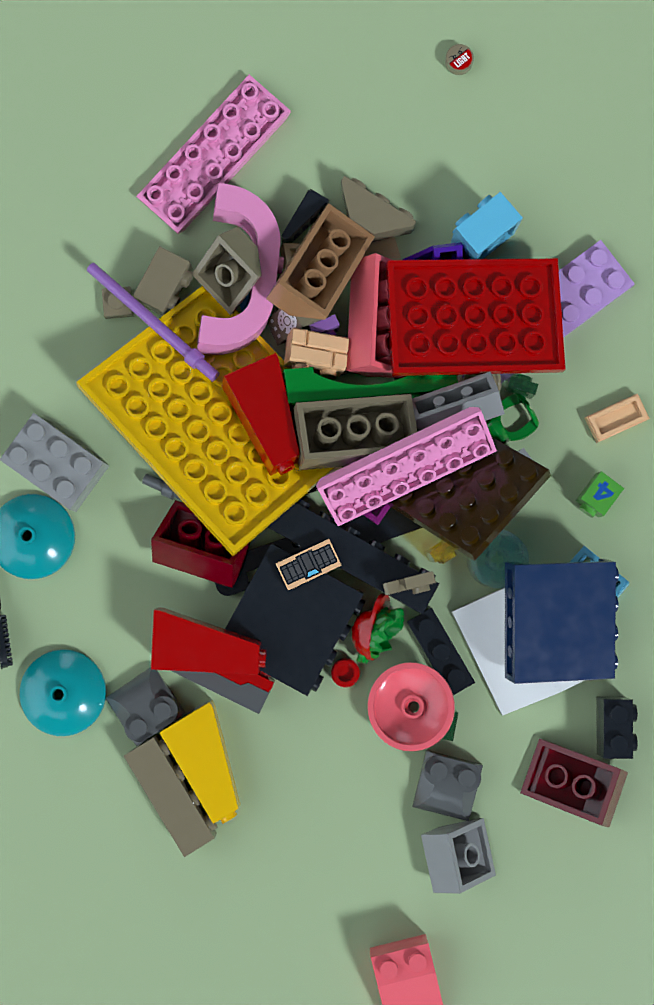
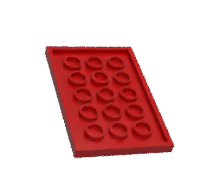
(475, 316)

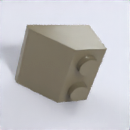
(229, 268)

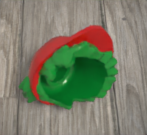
(375, 628)

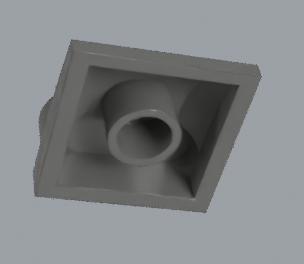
(145, 706)
(447, 785)

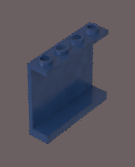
(560, 621)

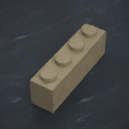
(171, 795)

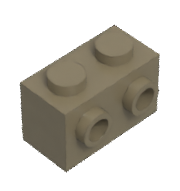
(163, 281)

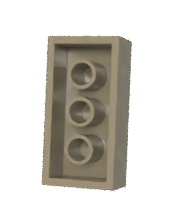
(350, 429)

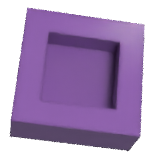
(328, 326)

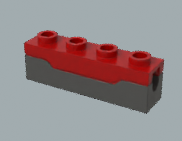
(242, 689)

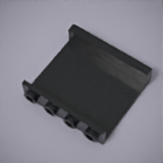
(295, 624)

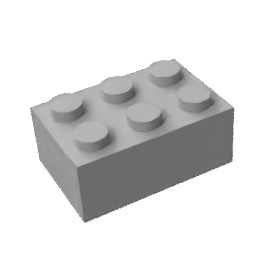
(54, 462)

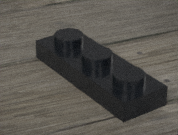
(440, 650)

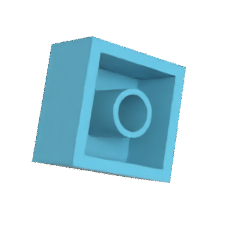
(487, 227)

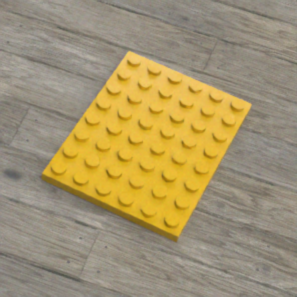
(190, 428)

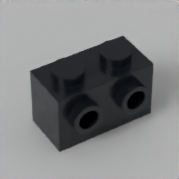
(615, 727)

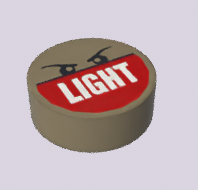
(459, 59)

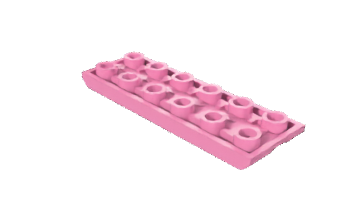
(214, 154)
(406, 465)

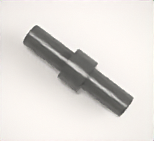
(159, 485)

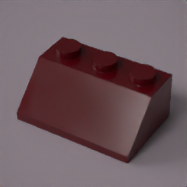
(191, 548)

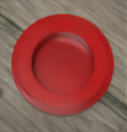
(345, 672)

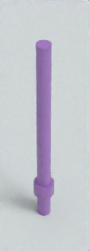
(193, 357)

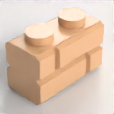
(317, 350)

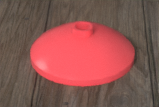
(391, 702)

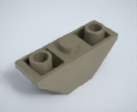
(374, 211)

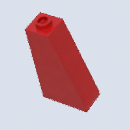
(264, 411)
(197, 646)

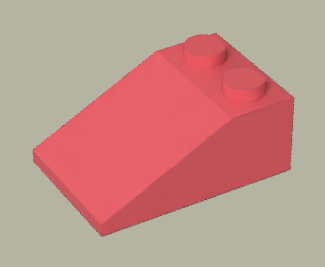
(406, 972)

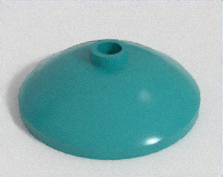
(51, 536)
(82, 690)

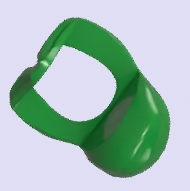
(500, 433)

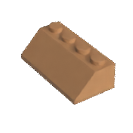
(321, 266)

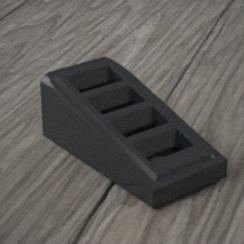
(305, 215)

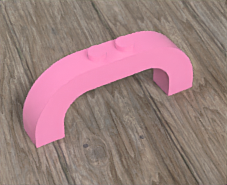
(250, 213)

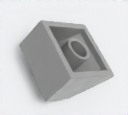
(458, 856)

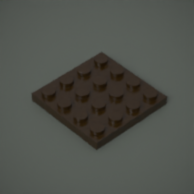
(476, 500)

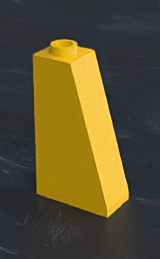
(203, 758)

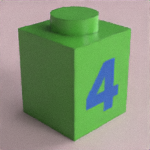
(599, 495)

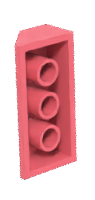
(369, 320)

